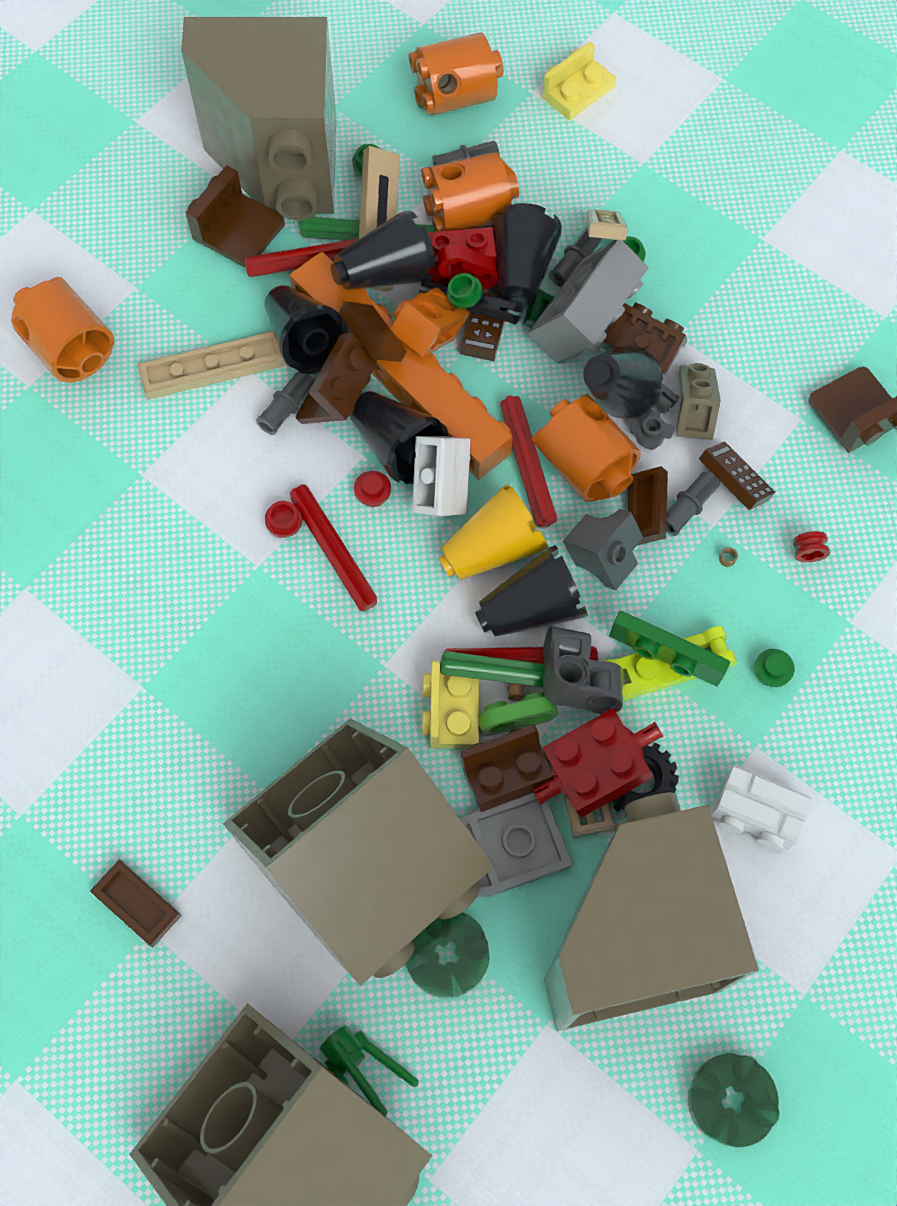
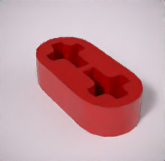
(459, 259)

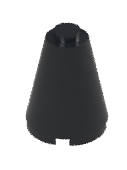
(524, 248)
(386, 256)
(303, 328)
(624, 381)
(392, 432)
(532, 597)

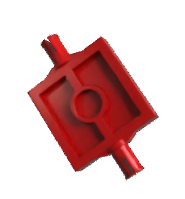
(597, 762)

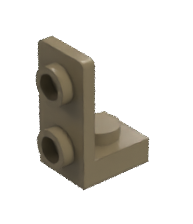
(699, 401)

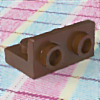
(641, 330)
(506, 767)

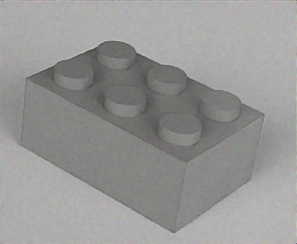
(589, 301)

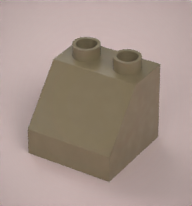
(267, 106)
(362, 848)
(652, 921)
(274, 1130)

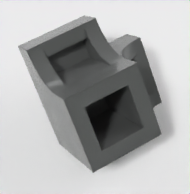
(605, 546)

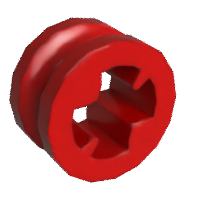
(811, 546)

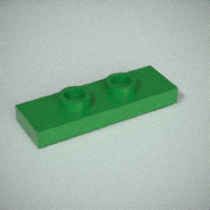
(680, 654)

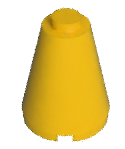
(493, 537)

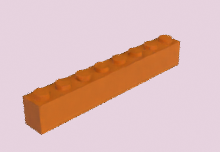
(417, 379)

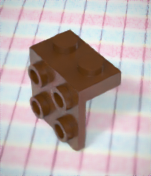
(232, 221)
(338, 383)
(855, 408)

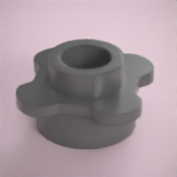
(648, 438)

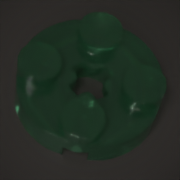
(453, 978)
(759, 1105)

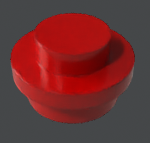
(372, 488)
(283, 519)

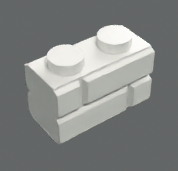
(441, 475)
(761, 808)

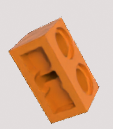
(428, 321)

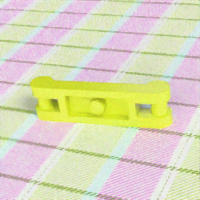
(653, 675)

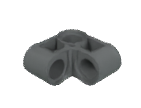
(588, 682)

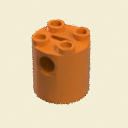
(456, 73)
(468, 191)
(61, 330)
(588, 449)

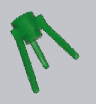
(345, 1055)

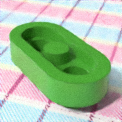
(502, 718)

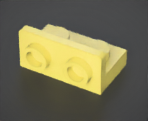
(576, 82)
(453, 710)

